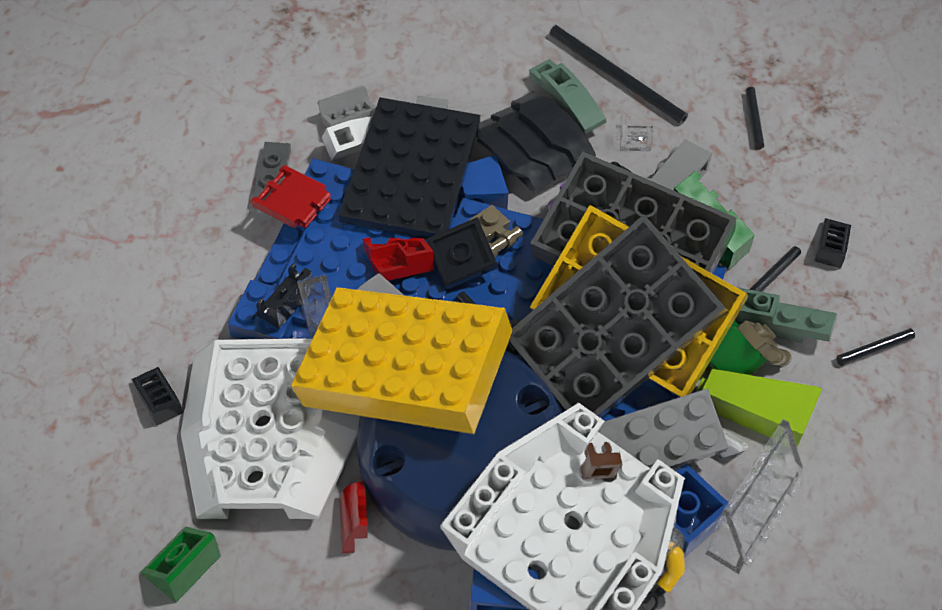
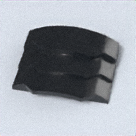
(534, 141)

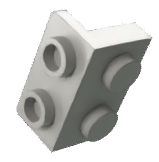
(346, 106)

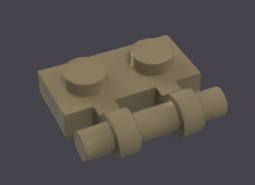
(496, 226)
(762, 340)

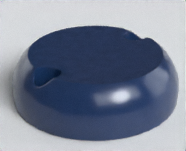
(442, 463)

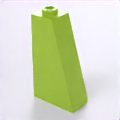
(761, 401)

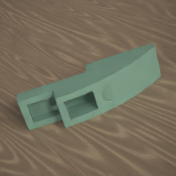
(569, 94)
(787, 320)

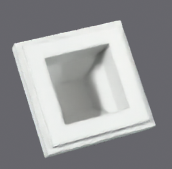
(735, 445)

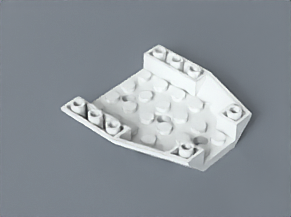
(296, 451)
(519, 510)

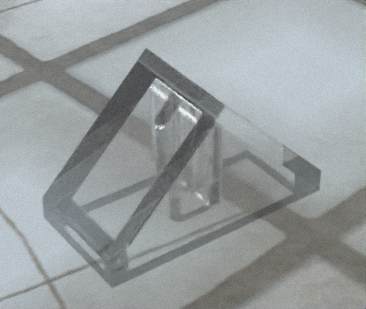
(314, 300)

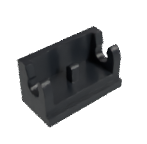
(284, 299)

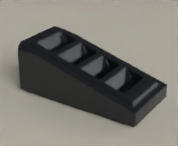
(829, 255)
(164, 411)

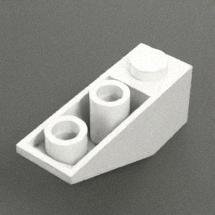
(346, 137)

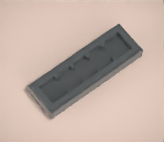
(272, 158)

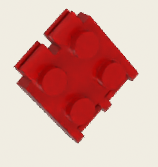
(294, 199)

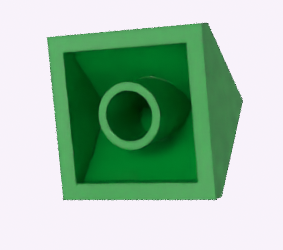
(736, 354)
(182, 562)

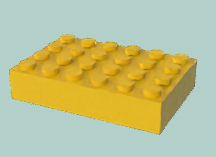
(404, 359)
(684, 370)

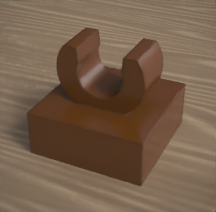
(600, 464)

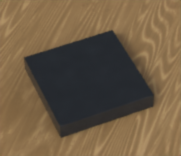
(462, 253)

